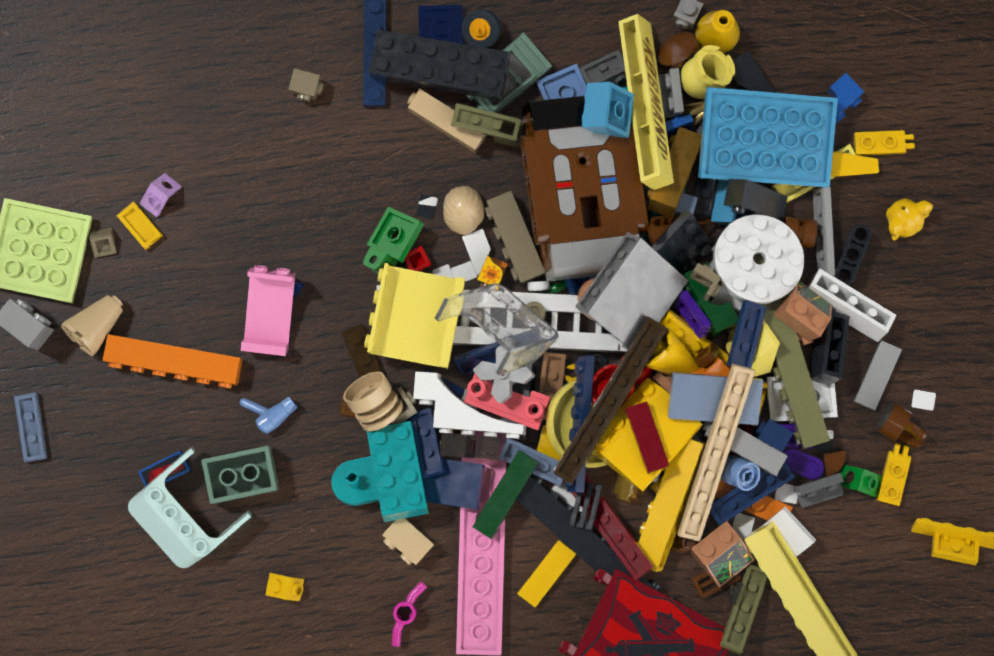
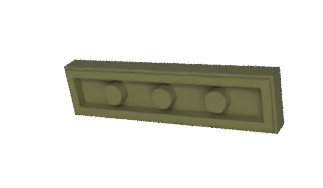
(744, 610)

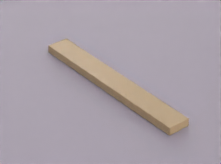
(716, 452)

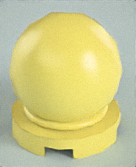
(706, 69)

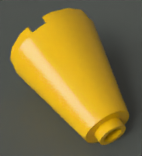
(718, 29)
(672, 356)

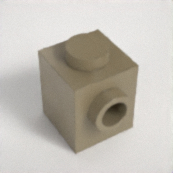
(305, 85)

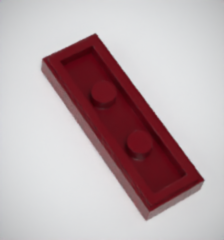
(647, 437)

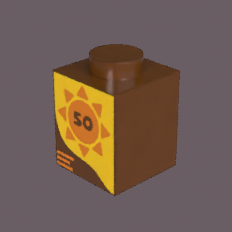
(492, 271)

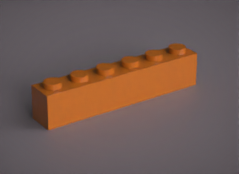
(172, 360)

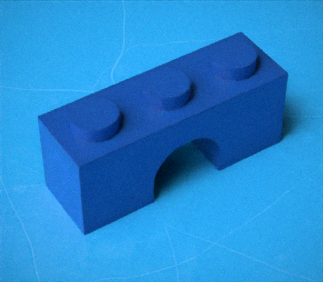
(847, 93)

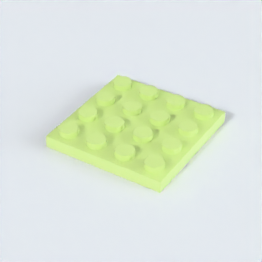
(41, 249)

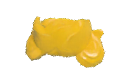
(907, 221)

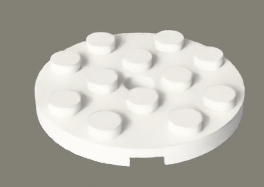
(781, 256)

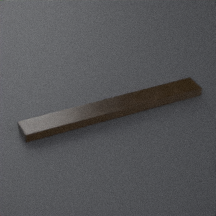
(610, 400)

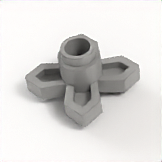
(502, 384)

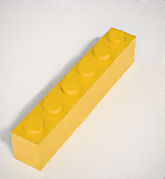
(670, 503)

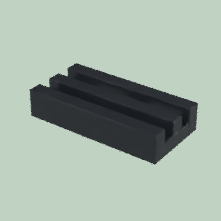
(590, 486)

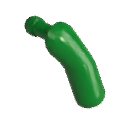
(557, 287)

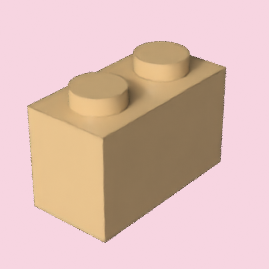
(407, 540)

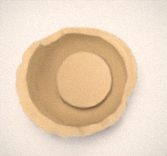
(463, 210)

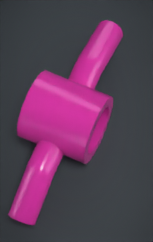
(410, 600)

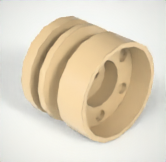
(373, 401)

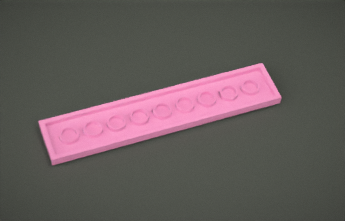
(481, 571)

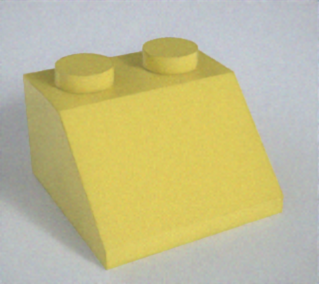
(765, 350)

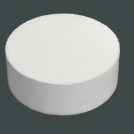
(538, 285)

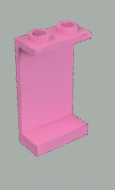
(268, 310)

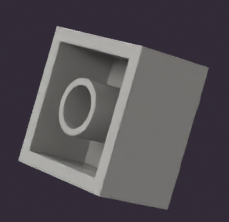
(25, 325)

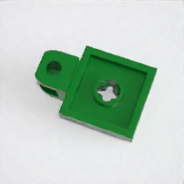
(385, 246)

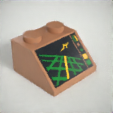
(804, 312)
(722, 554)

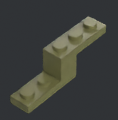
(503, 128)

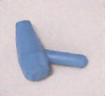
(270, 418)

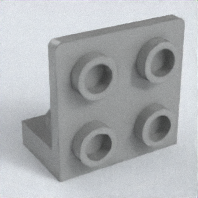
(671, 93)

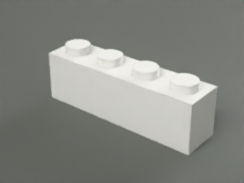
(864, 313)

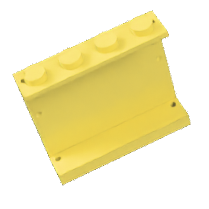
(406, 313)

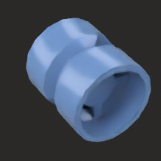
(740, 473)

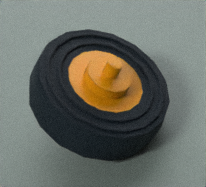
(481, 28)

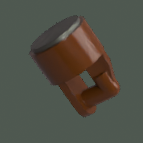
(896, 425)

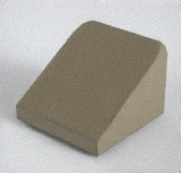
(103, 242)

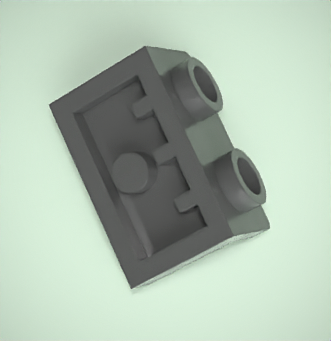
(606, 69)
(819, 490)

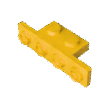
(954, 542)

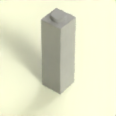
(754, 450)

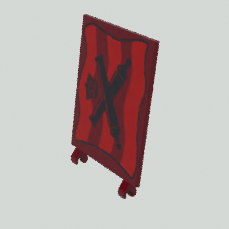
(644, 623)

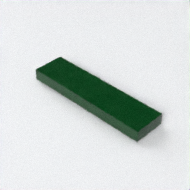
(505, 494)

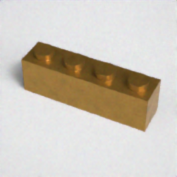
(683, 155)

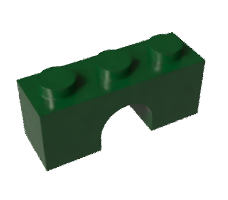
(720, 316)

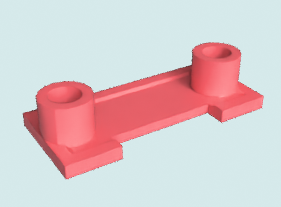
(516, 408)

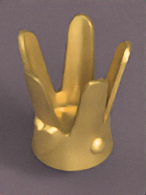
(698, 108)

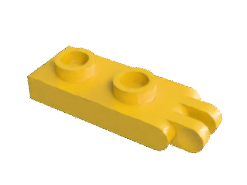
(882, 142)
(894, 476)

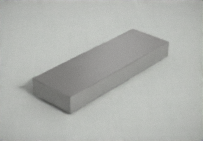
(877, 375)

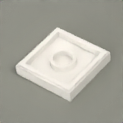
(792, 530)

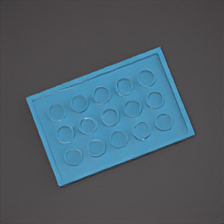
(767, 137)

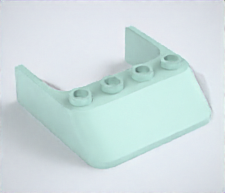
(170, 523)

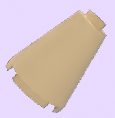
(93, 324)

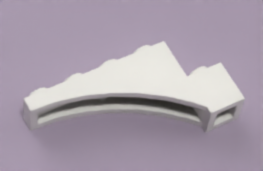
(454, 414)

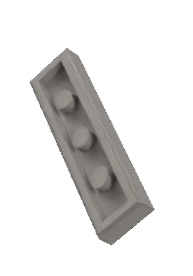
(824, 237)

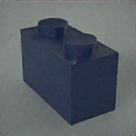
(773, 434)

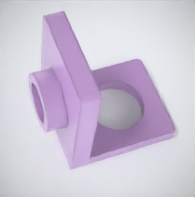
(157, 194)

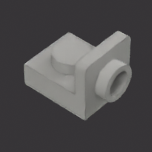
(687, 13)

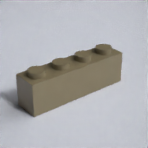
(515, 238)

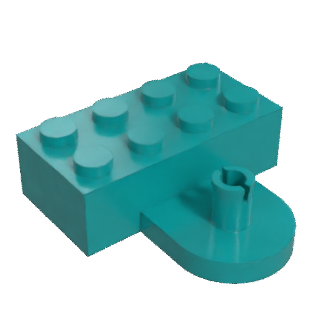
(386, 476)

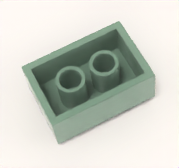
(240, 474)

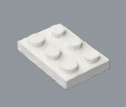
(777, 409)

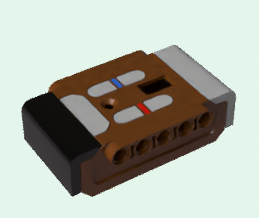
(579, 188)

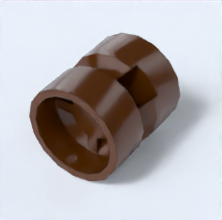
(805, 230)

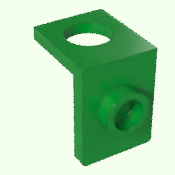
(864, 480)

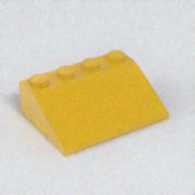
(618, 443)

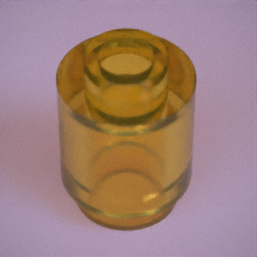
(625, 489)

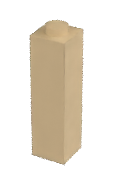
(440, 117)

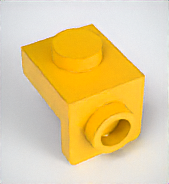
(284, 587)

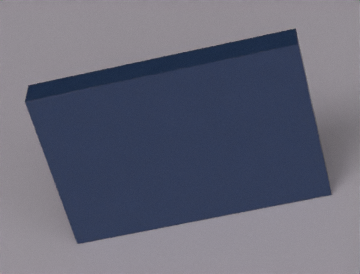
(457, 486)

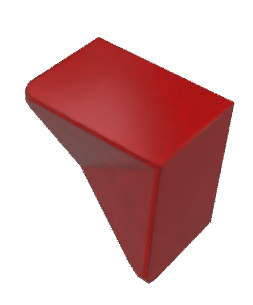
(417, 260)

